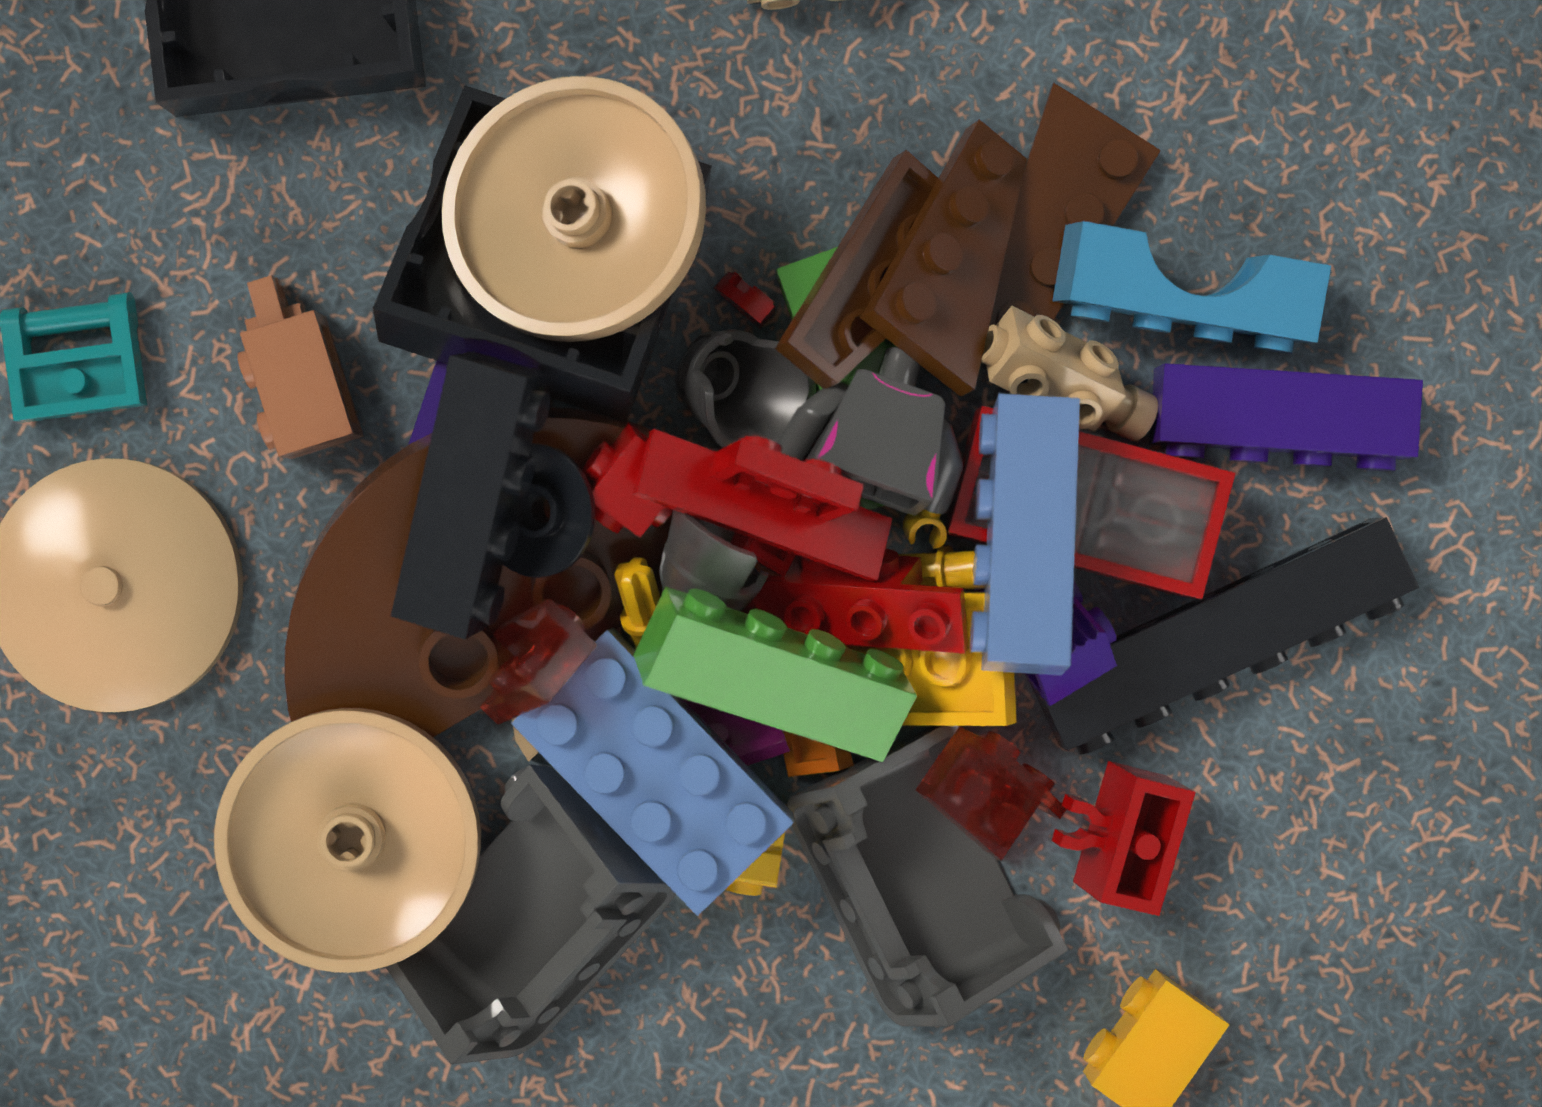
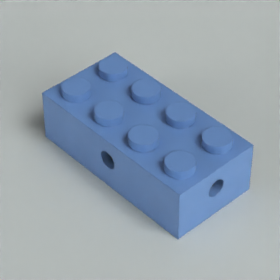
(656, 774)

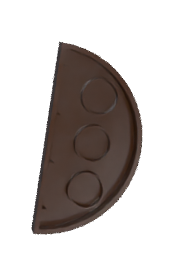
(341, 628)

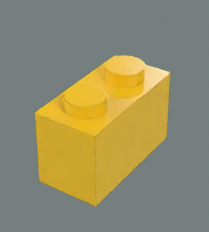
(1153, 1044)

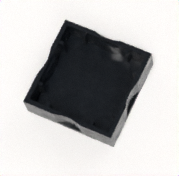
(279, 51)
(435, 316)

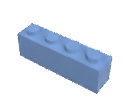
(1028, 535)

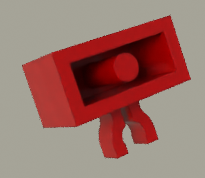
(1129, 838)

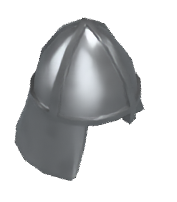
(740, 386)
(703, 559)

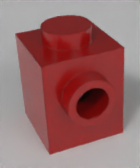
(612, 477)

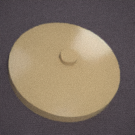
(574, 209)
(116, 585)
(347, 840)

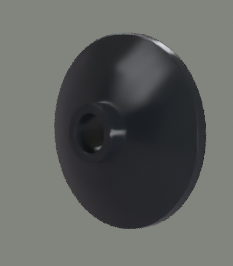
(558, 542)

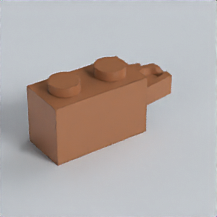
(296, 375)

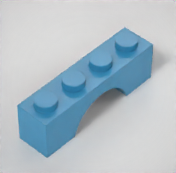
(1114, 271)

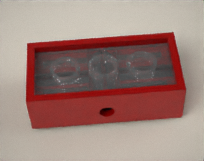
(1136, 512)

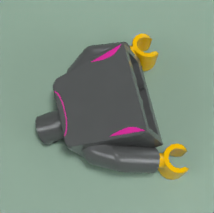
(884, 438)

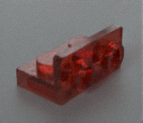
(546, 652)
(987, 790)

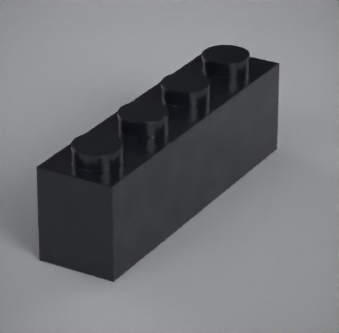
(470, 494)

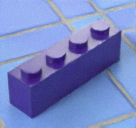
(1286, 413)

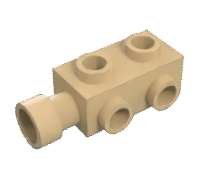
(1066, 367)

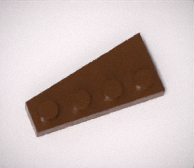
(1074, 173)
(949, 267)
(828, 330)

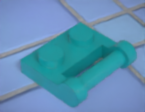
(75, 378)

